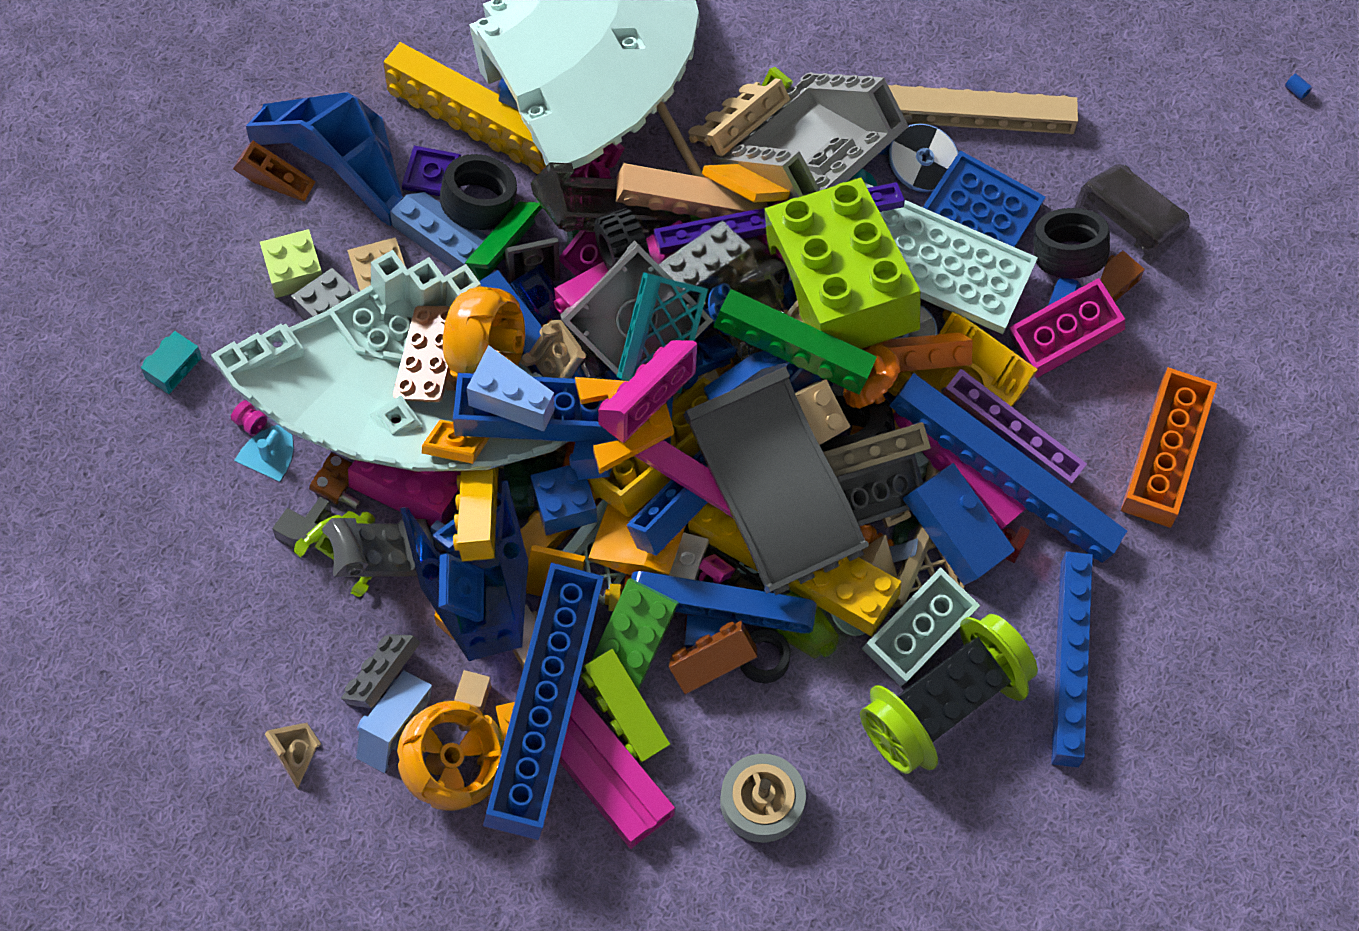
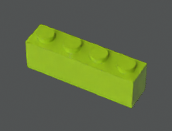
(624, 705)

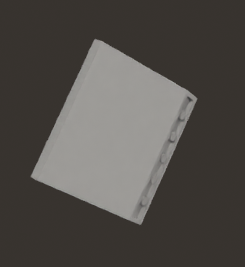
(821, 133)

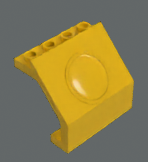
(992, 364)

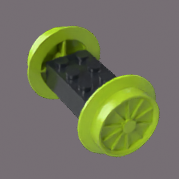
(989, 662)

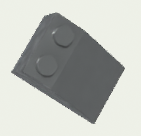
(525, 257)

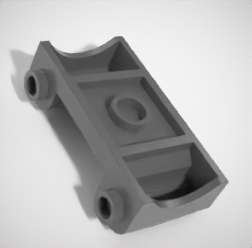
(371, 548)

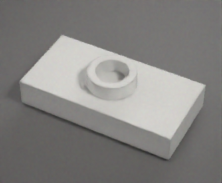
(689, 556)

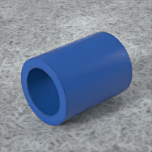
(1298, 86)

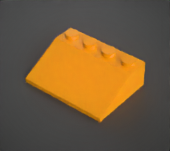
(617, 550)

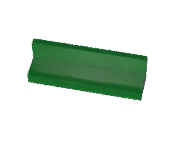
(505, 235)

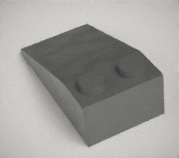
(880, 489)

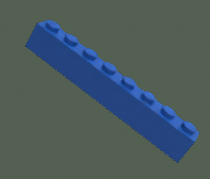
(1072, 660)

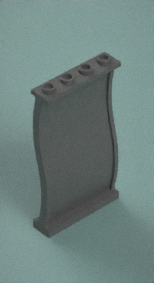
(776, 481)

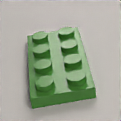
(637, 628)

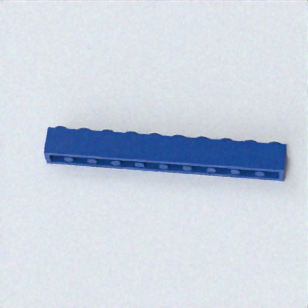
(1008, 468)
(675, 505)

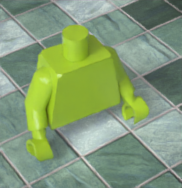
(325, 546)

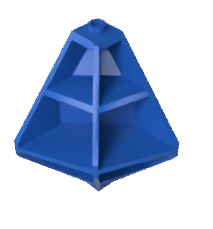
(341, 135)

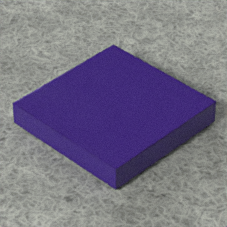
(427, 170)

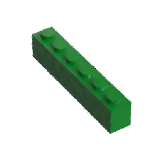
(795, 341)

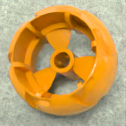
(482, 319)
(448, 792)

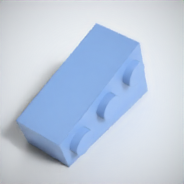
(509, 392)
(389, 716)

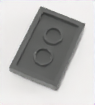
(380, 670)

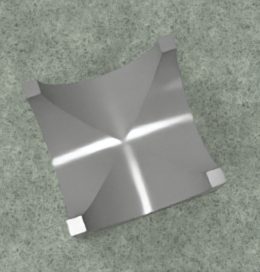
(607, 308)

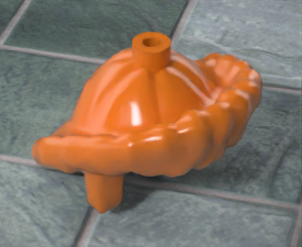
(879, 380)

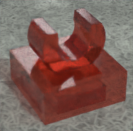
(1017, 541)

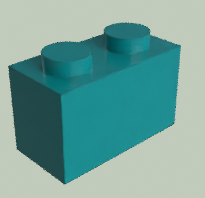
(171, 362)

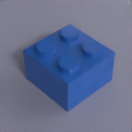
(563, 500)

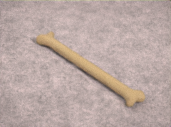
(679, 140)

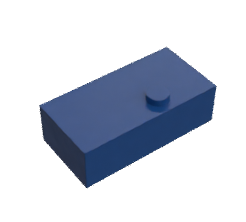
(958, 524)

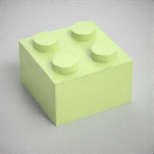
(291, 262)

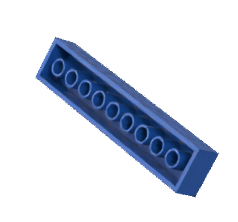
(543, 702)

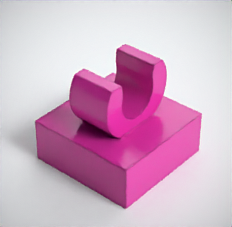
(611, 154)
(715, 568)

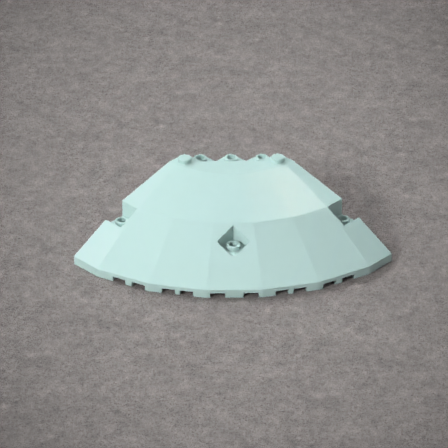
(585, 66)
(341, 369)

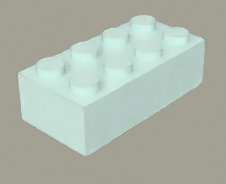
(920, 627)

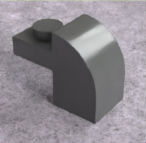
(294, 526)

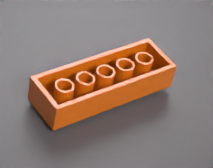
(1169, 447)

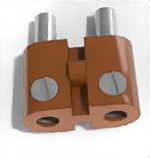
(333, 481)

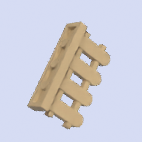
(745, 118)

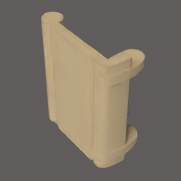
(555, 352)

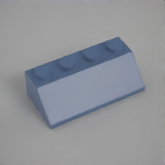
(426, 224)

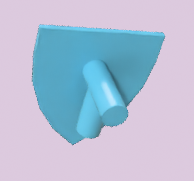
(268, 452)

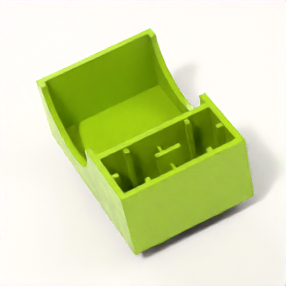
(845, 265)

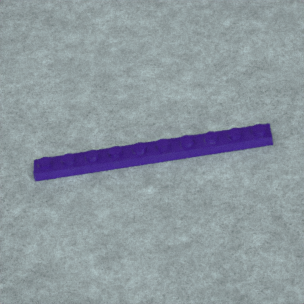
(753, 222)

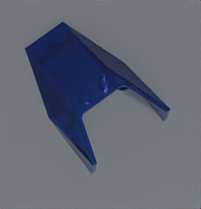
(503, 585)

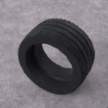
(482, 171)
(1071, 226)

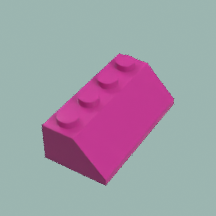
(648, 389)

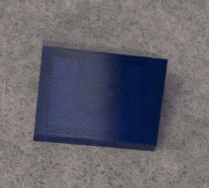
(537, 293)

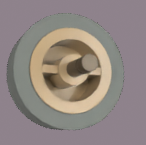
(762, 798)

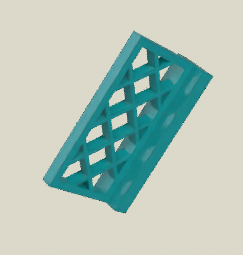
(642, 317)

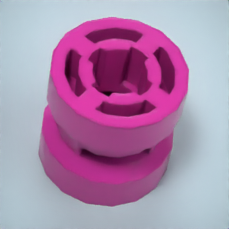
(247, 416)

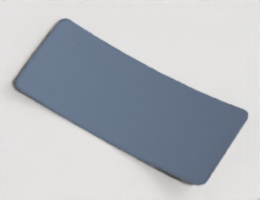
(902, 551)

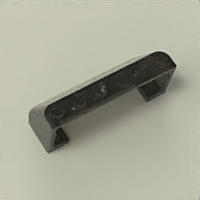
(578, 201)

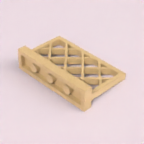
(912, 565)

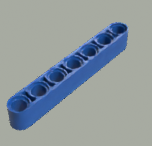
(734, 603)

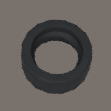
(771, 675)

